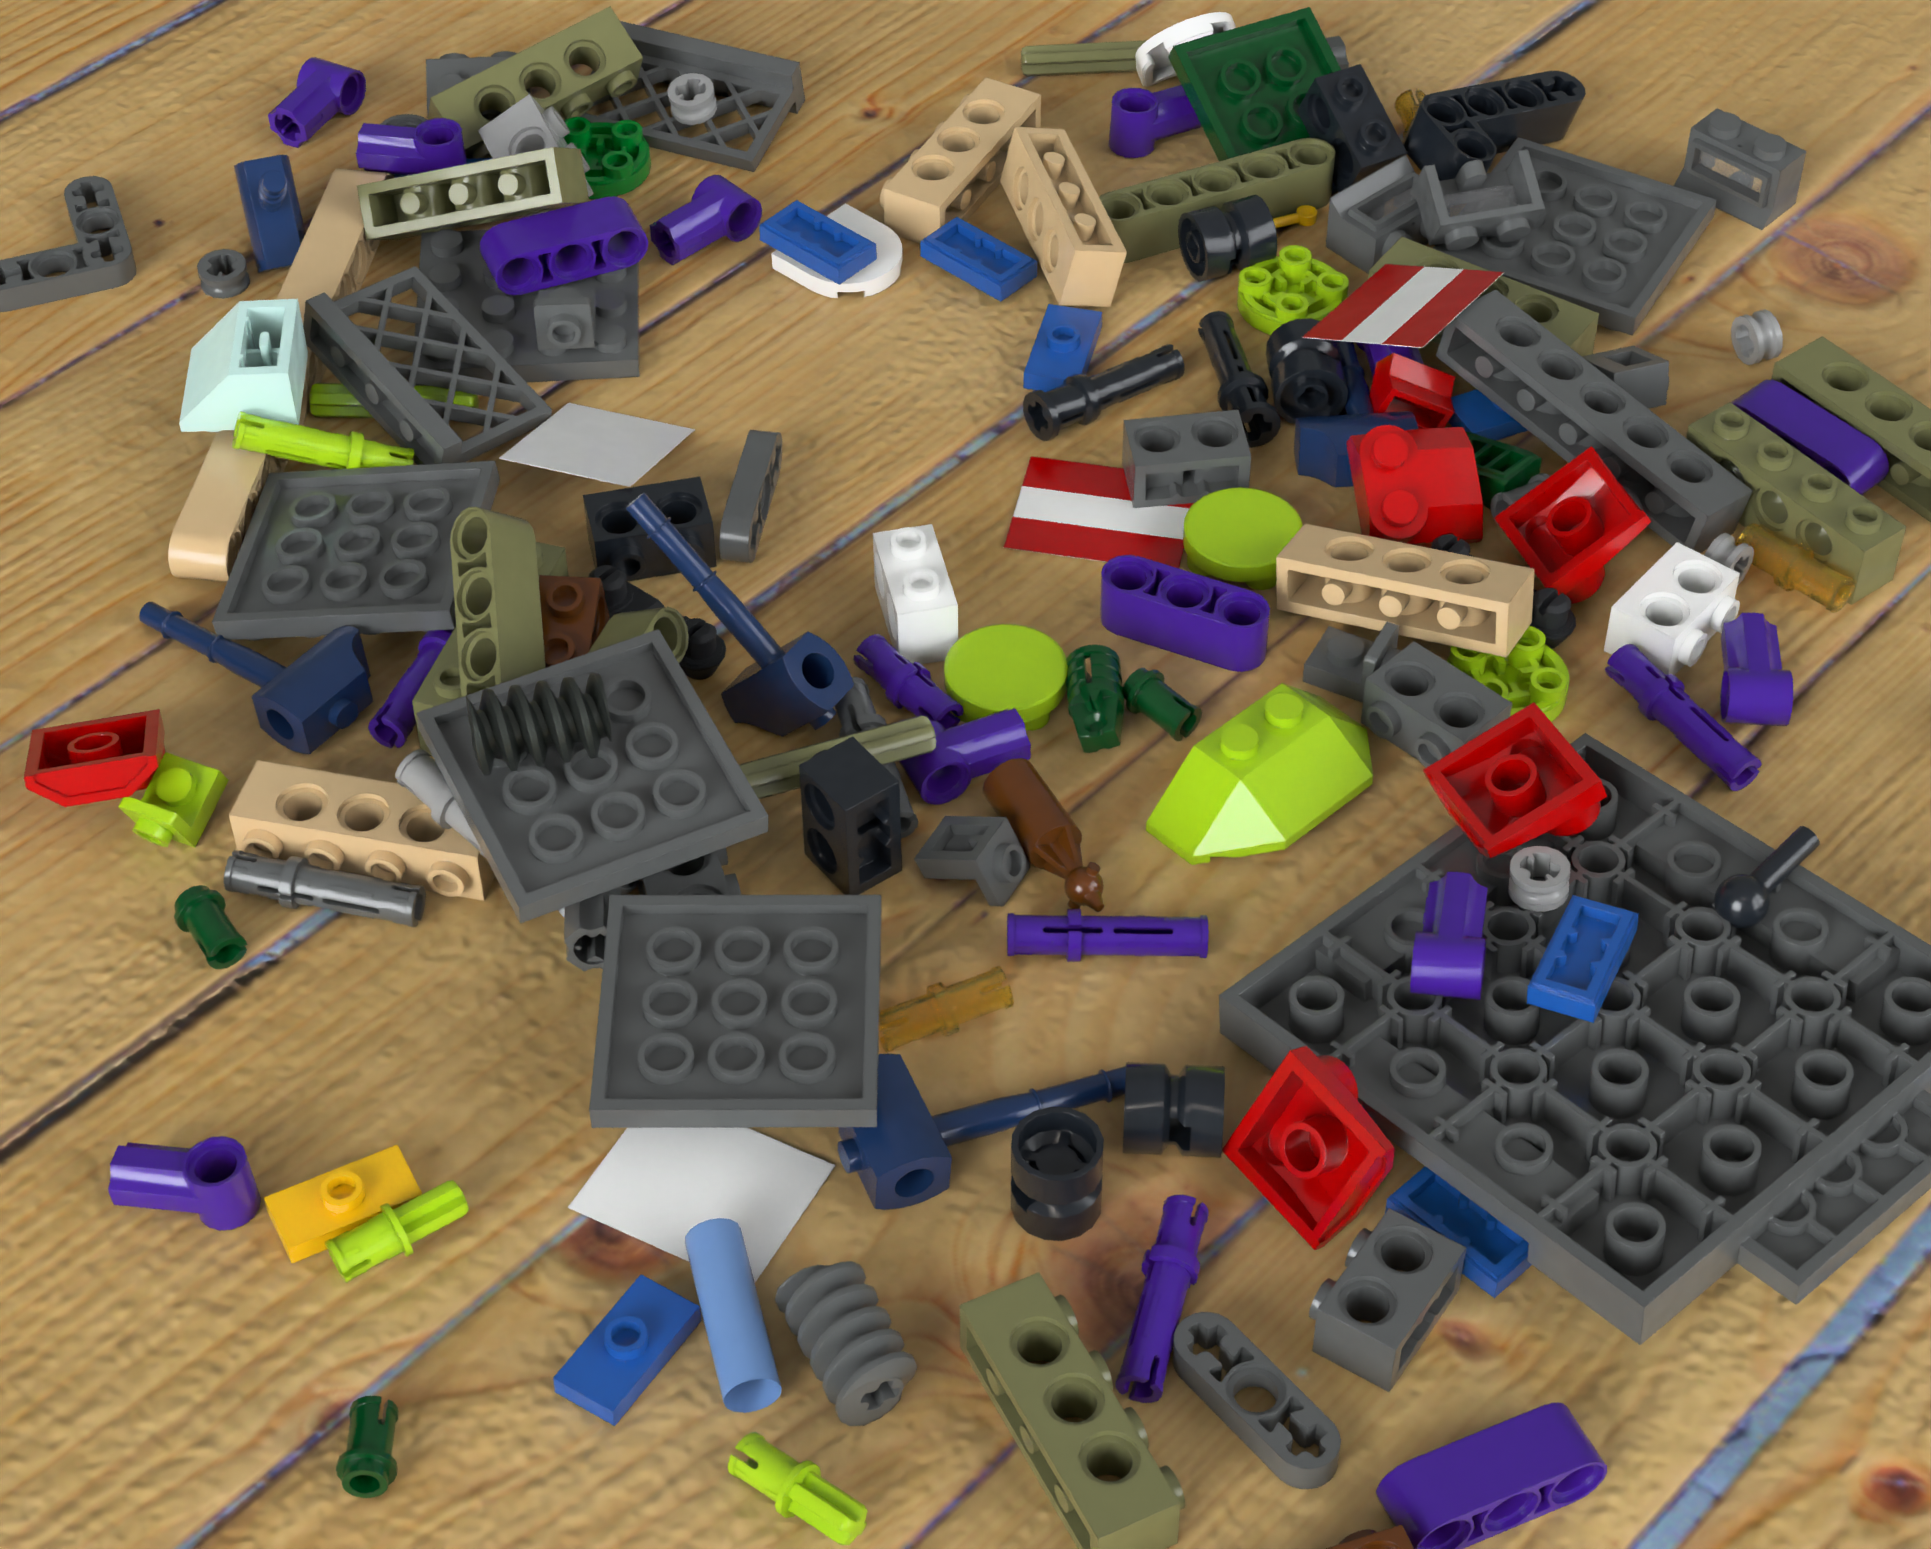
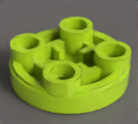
(1289, 289)
(1239, 535)
(1005, 670)
(1523, 677)

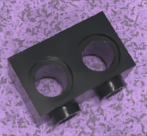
(1352, 119)
(623, 543)
(851, 817)

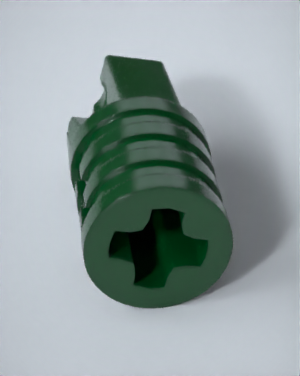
(1098, 701)

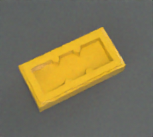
(339, 1201)

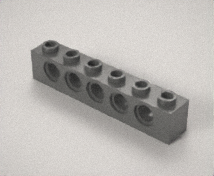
(1579, 407)

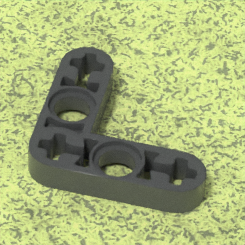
(24, 278)

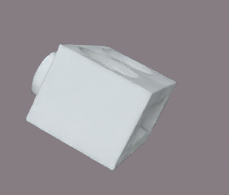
(915, 593)
(1674, 609)

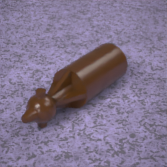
(1044, 829)

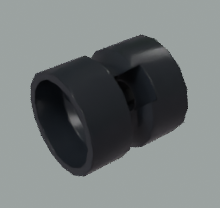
(1235, 236)
(1305, 372)
(1174, 1109)
(1056, 1173)

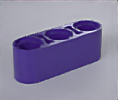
(563, 245)
(1817, 434)
(1184, 613)
(1492, 1480)

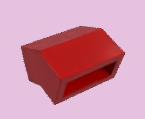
(1411, 386)

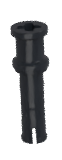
(1239, 385)
(1084, 397)

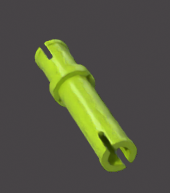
(314, 445)

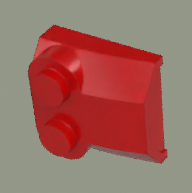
(1416, 484)
(1573, 525)
(95, 758)
(1517, 784)
(1312, 1146)

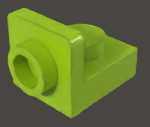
(176, 802)

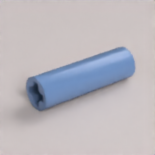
(732, 1315)

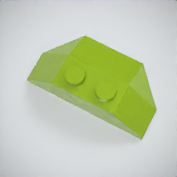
(1263, 778)

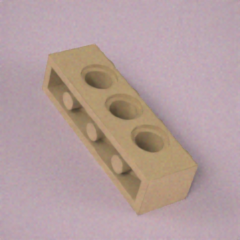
(959, 161)
(1063, 217)
(1420, 588)
(355, 829)

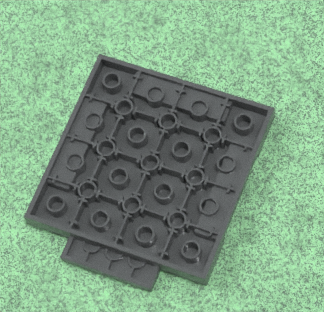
(1719, 1111)

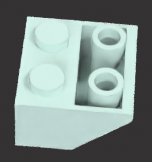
(248, 365)

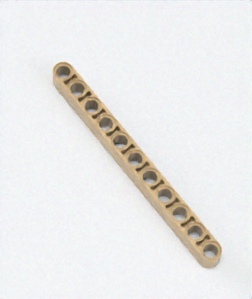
(231, 480)

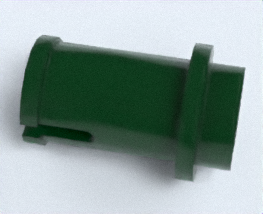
(1160, 703)
(203, 915)
(368, 1459)

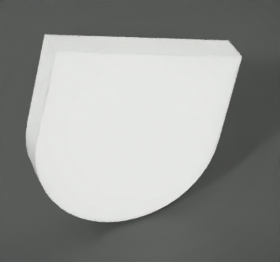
(1152, 56)
(872, 278)

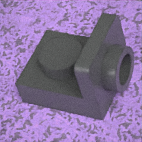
(565, 318)
(1345, 660)
(976, 850)

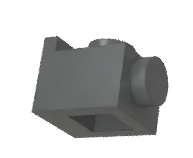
(1636, 372)

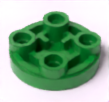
(614, 153)

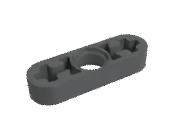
(750, 496)
(1263, 1430)

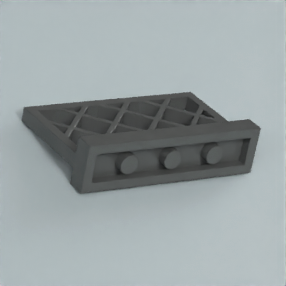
(735, 73)
(388, 386)

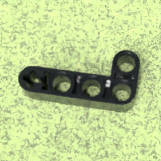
(1489, 118)

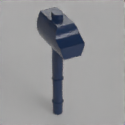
(271, 210)
(1322, 440)
(786, 682)
(297, 702)
(908, 1153)

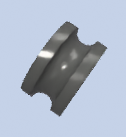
(223, 262)

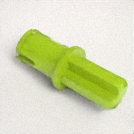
(396, 1230)
(798, 1489)

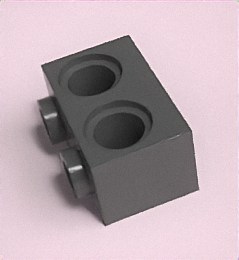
(1184, 457)
(1428, 705)
(1396, 1302)

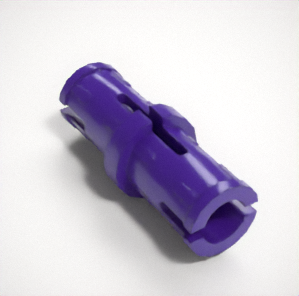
(906, 682)

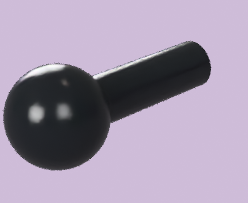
(1745, 898)

